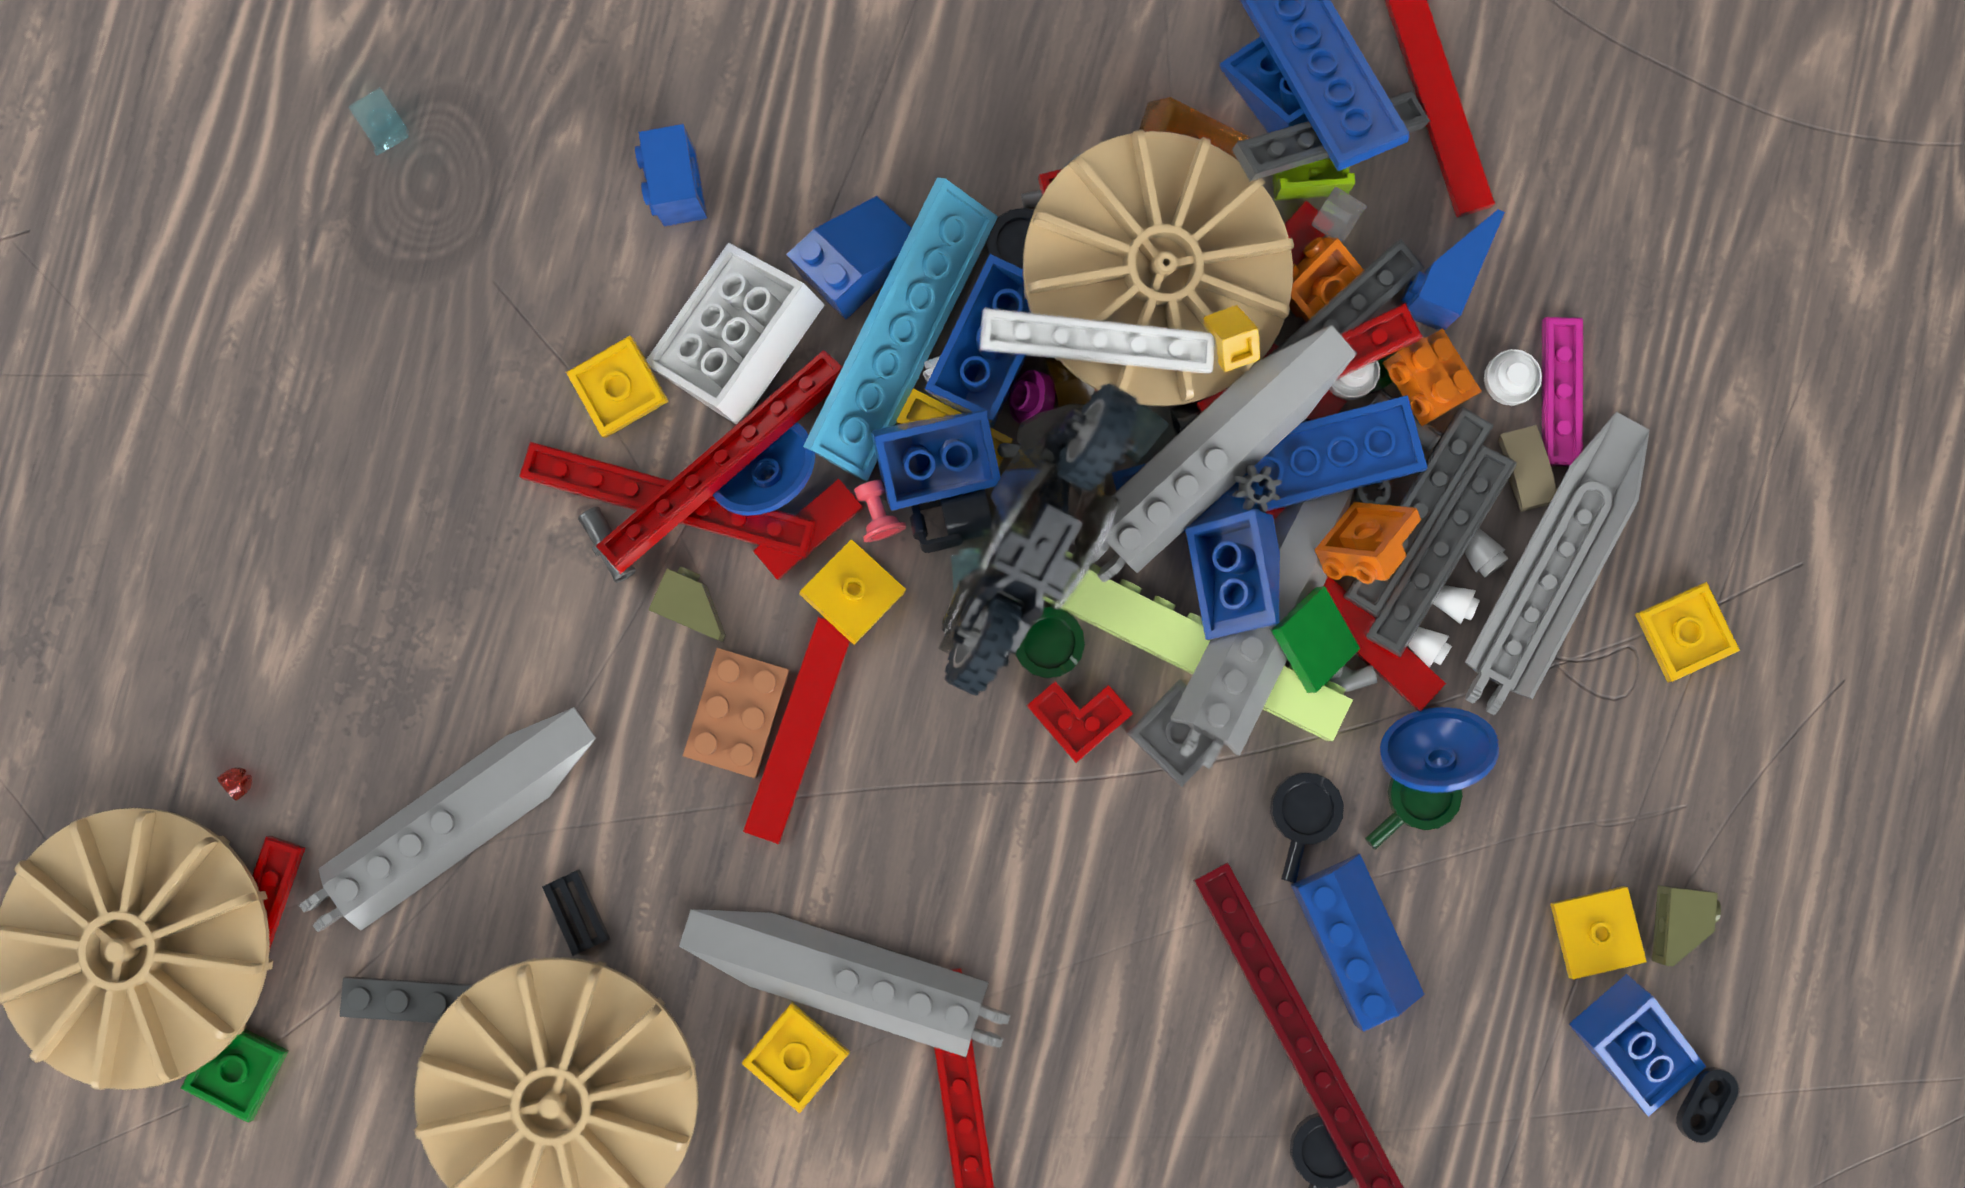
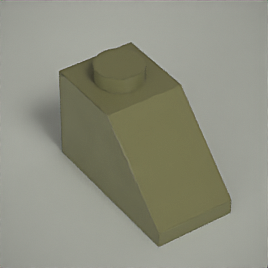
(687, 603)
(1682, 922)

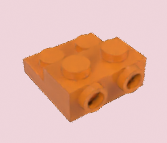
(1321, 276)
(1431, 376)
(1367, 542)

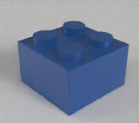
(671, 175)

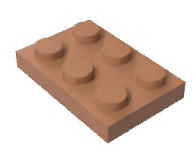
(736, 713)

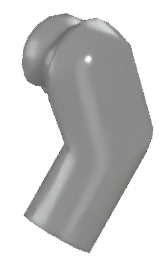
(1354, 679)

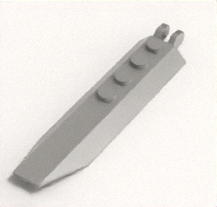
(1220, 445)
(1560, 564)
(1243, 667)
(450, 820)
(844, 977)

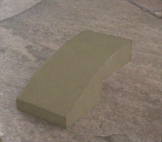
(1533, 477)

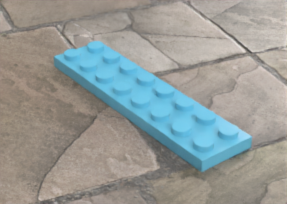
(901, 328)

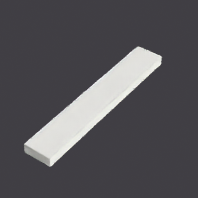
(1097, 341)

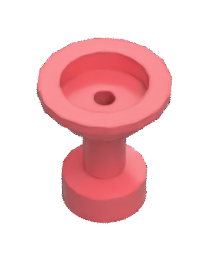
(882, 524)

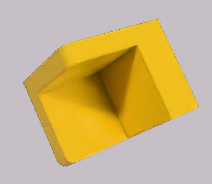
(1235, 337)

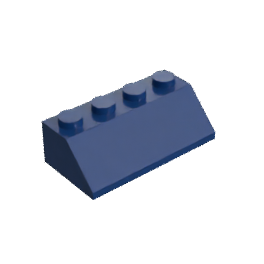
(974, 377)
(1358, 942)

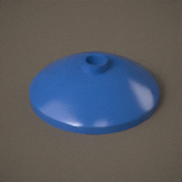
(771, 477)
(1439, 749)

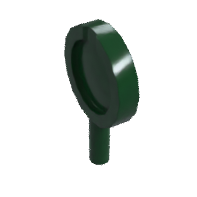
(1052, 645)
(1416, 810)

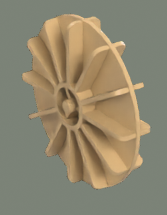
(1158, 238)
(132, 948)
(556, 1082)

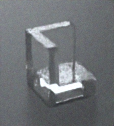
(1338, 214)

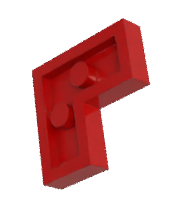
(1078, 728)

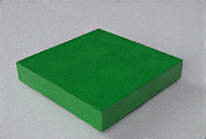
(1315, 639)
(238, 1075)

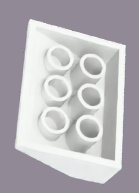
(735, 333)

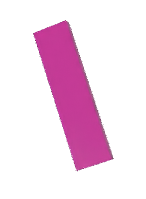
(1562, 389)

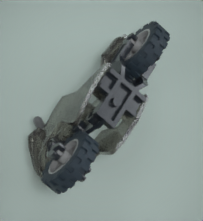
(1034, 530)

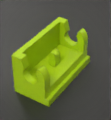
(1312, 181)

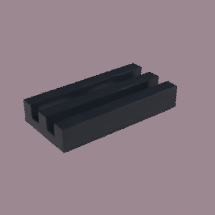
(561, 916)

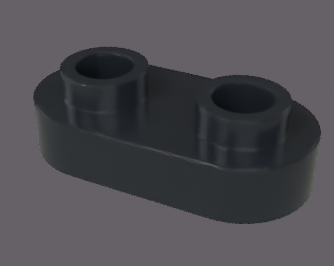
(1711, 1107)

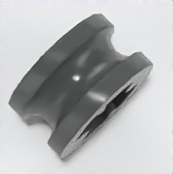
(1383, 486)

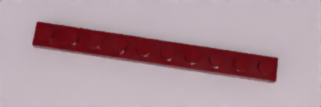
(1296, 1030)

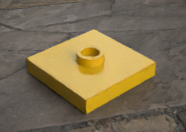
(617, 386)
(852, 591)
(1687, 632)
(1598, 932)
(795, 1057)

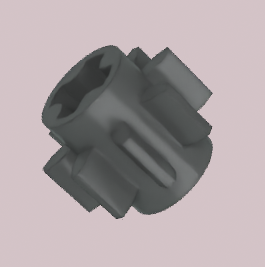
(1264, 482)

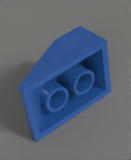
(1263, 86)
(851, 254)
(1443, 289)
(936, 458)
(1236, 573)
(1638, 1044)

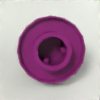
(1031, 394)

